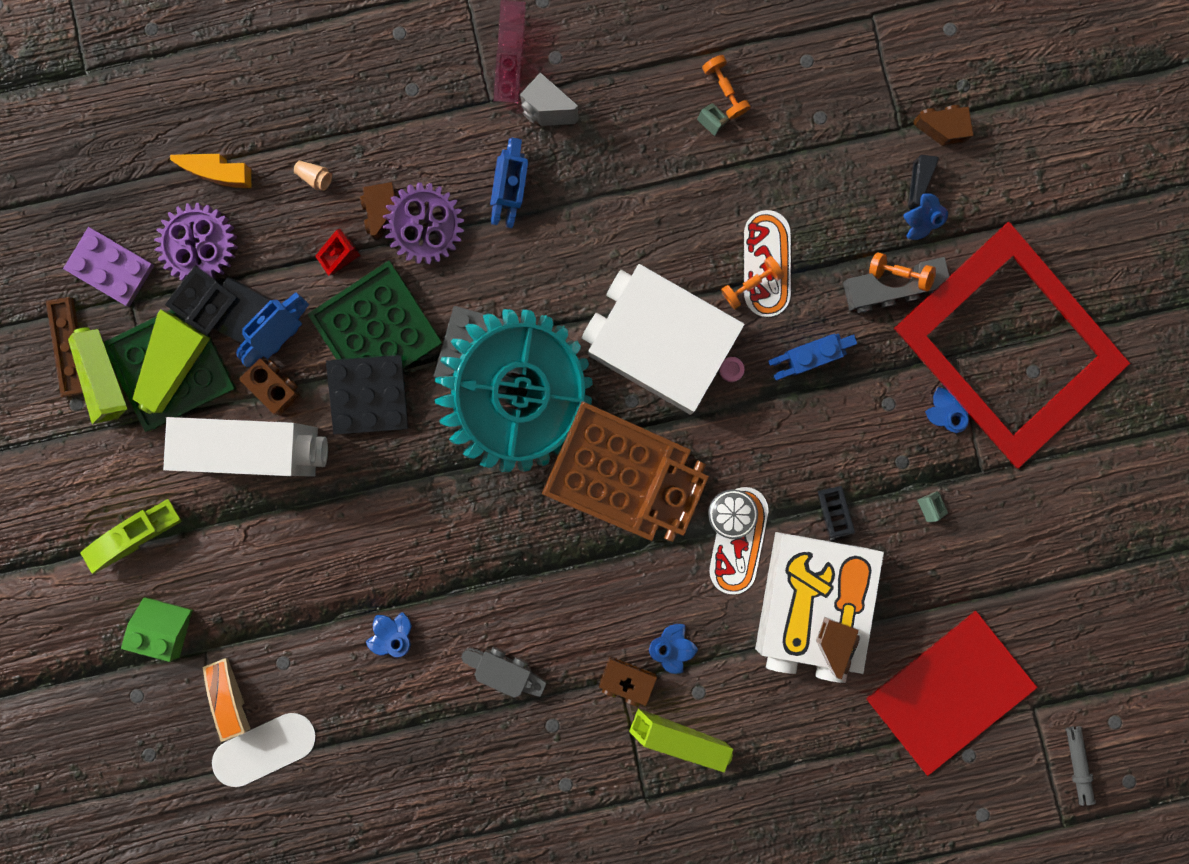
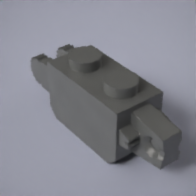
(503, 672)

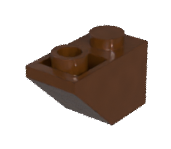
(946, 125)
(375, 202)
(836, 645)

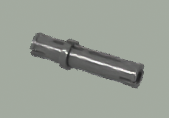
(1080, 766)

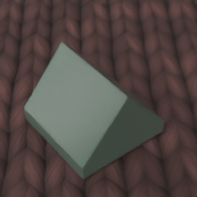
(712, 118)
(933, 507)

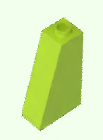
(167, 361)
(96, 376)
(680, 741)

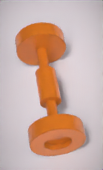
(715, 65)
(773, 269)
(926, 277)

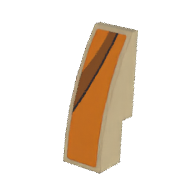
(225, 700)

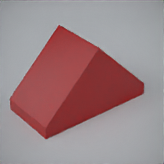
(337, 252)

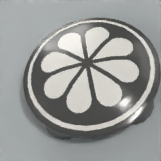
(733, 514)

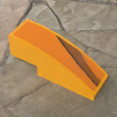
(215, 169)

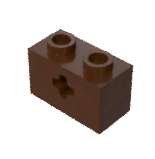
(618, 670)

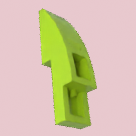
(129, 535)

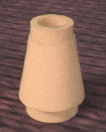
(314, 175)

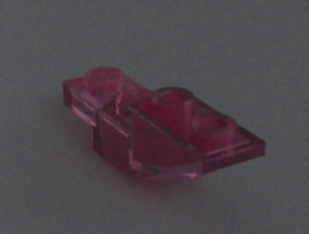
(510, 51)

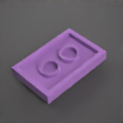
(108, 267)

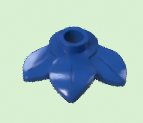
(925, 217)
(945, 408)
(389, 631)
(676, 647)

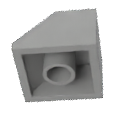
(547, 103)

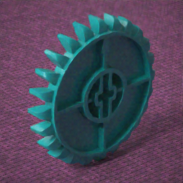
(552, 384)

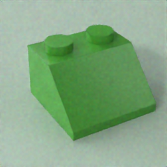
(157, 629)

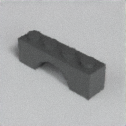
(867, 291)

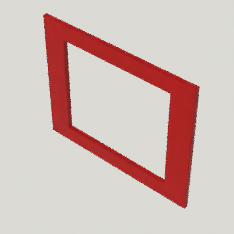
(957, 289)

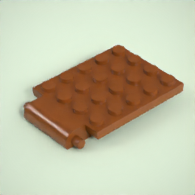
(625, 475)

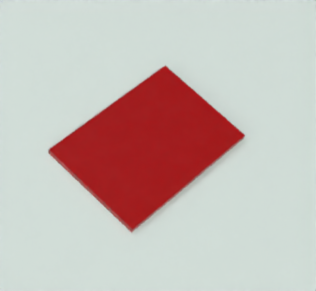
(951, 693)

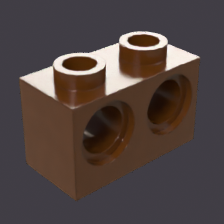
(267, 391)

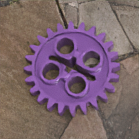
(401, 219)
(216, 238)

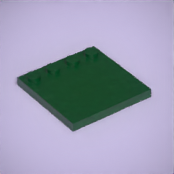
(376, 319)
(203, 383)

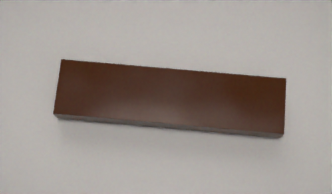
(62, 325)

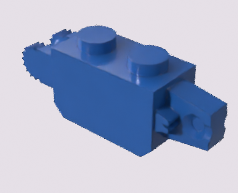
(509, 182)
(271, 328)
(813, 354)

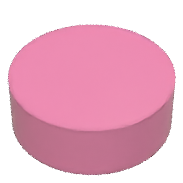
(731, 369)

